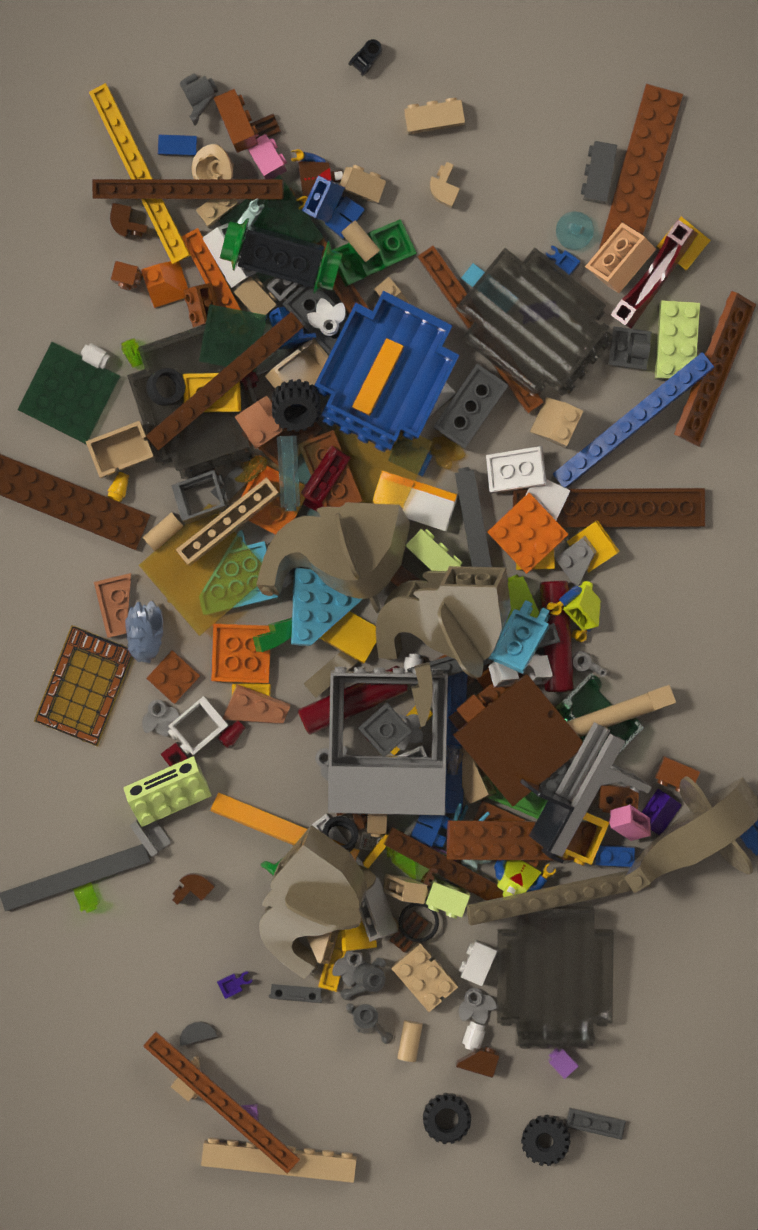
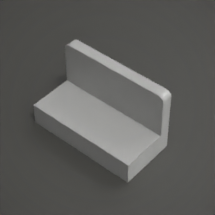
(151, 836)

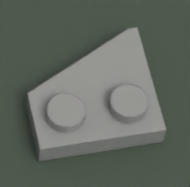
(576, 560)

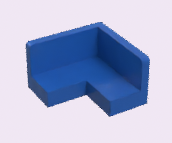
(296, 340)

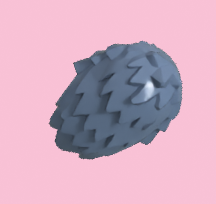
(144, 631)

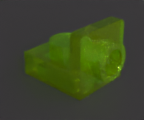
(86, 897)

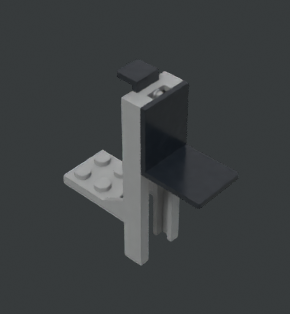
(561, 815)

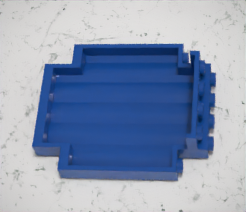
(413, 383)

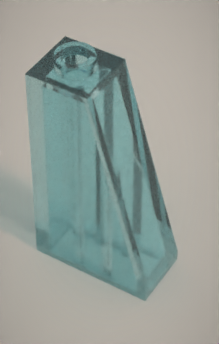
(288, 472)

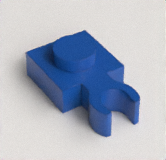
(565, 260)

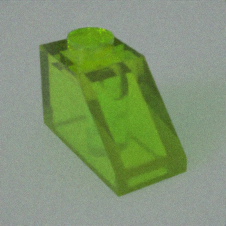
(402, 862)

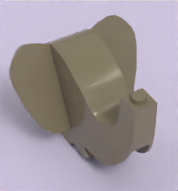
(348, 547)
(451, 612)
(707, 828)
(312, 894)

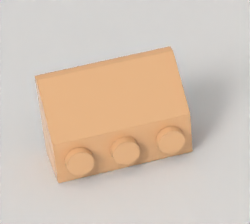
(620, 257)

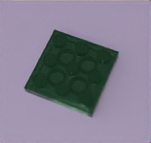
(229, 334)

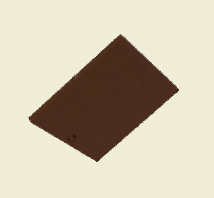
(519, 739)

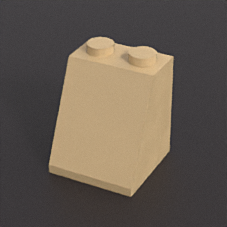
(556, 421)

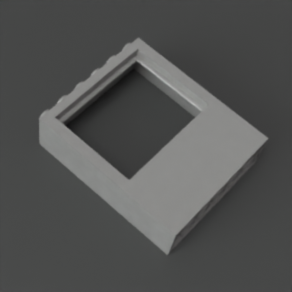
(386, 782)

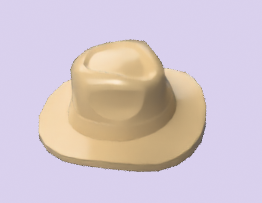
(212, 163)

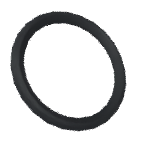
(418, 939)

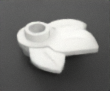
(325, 314)

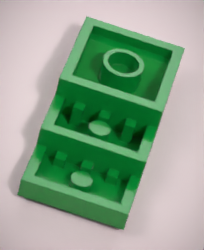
(393, 247)

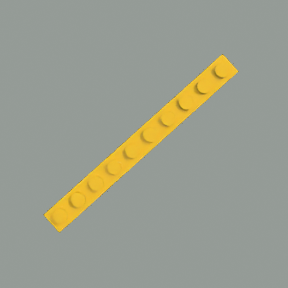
(138, 169)

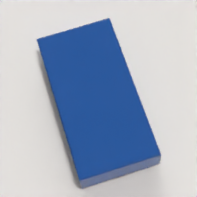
(177, 145)

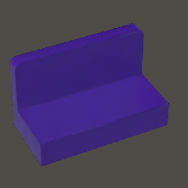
(661, 811)

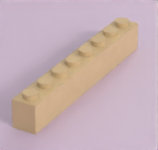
(250, 1158)

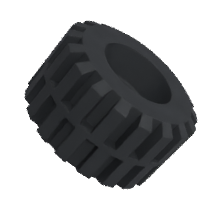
(296, 417)
(452, 1134)

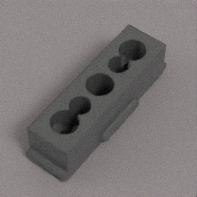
(295, 993)

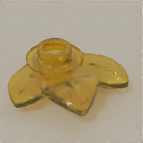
(448, 452)
(252, 469)

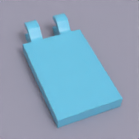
(520, 638)

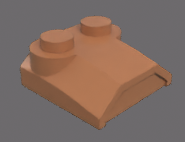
(259, 423)

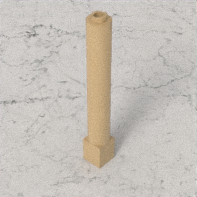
(624, 710)

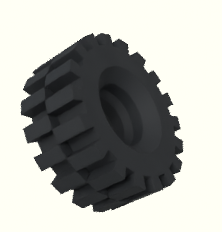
(549, 1126)

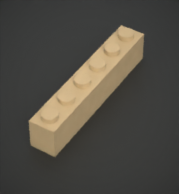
(228, 522)

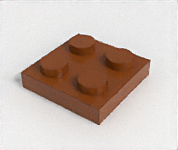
(173, 677)

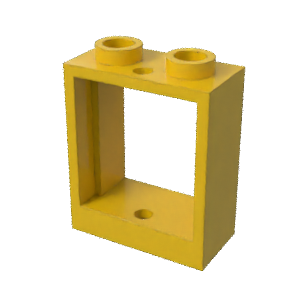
(595, 843)

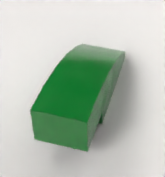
(278, 634)

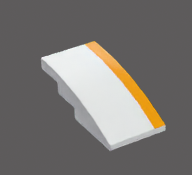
(430, 506)

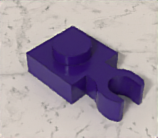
(231, 984)

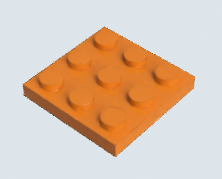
(272, 516)
(527, 533)
(236, 656)

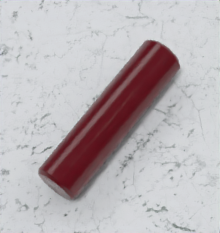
(559, 653)
(356, 700)

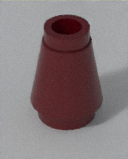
(231, 734)

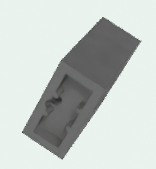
(182, 502)

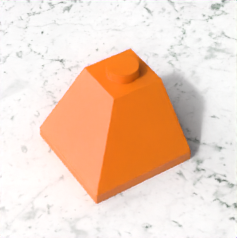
(165, 283)

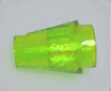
(131, 351)

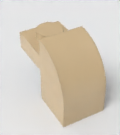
(442, 191)

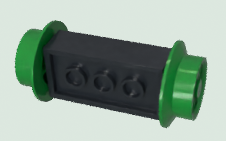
(280, 256)

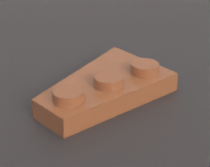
(113, 600)
(255, 707)

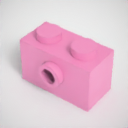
(267, 158)
(630, 822)

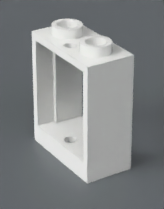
(211, 712)

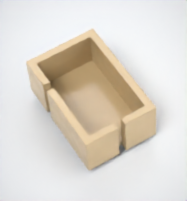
(303, 364)
(120, 449)
(424, 977)

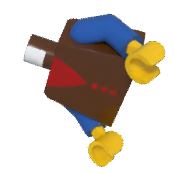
(309, 168)

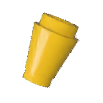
(118, 488)

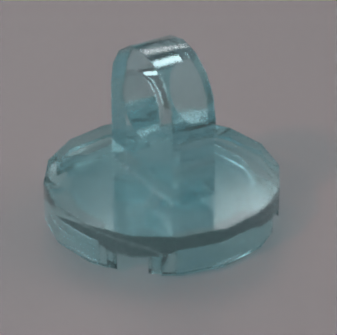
(574, 230)

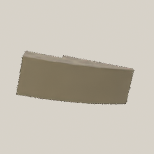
(321, 679)
(423, 692)

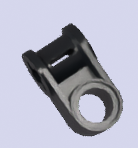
(365, 58)

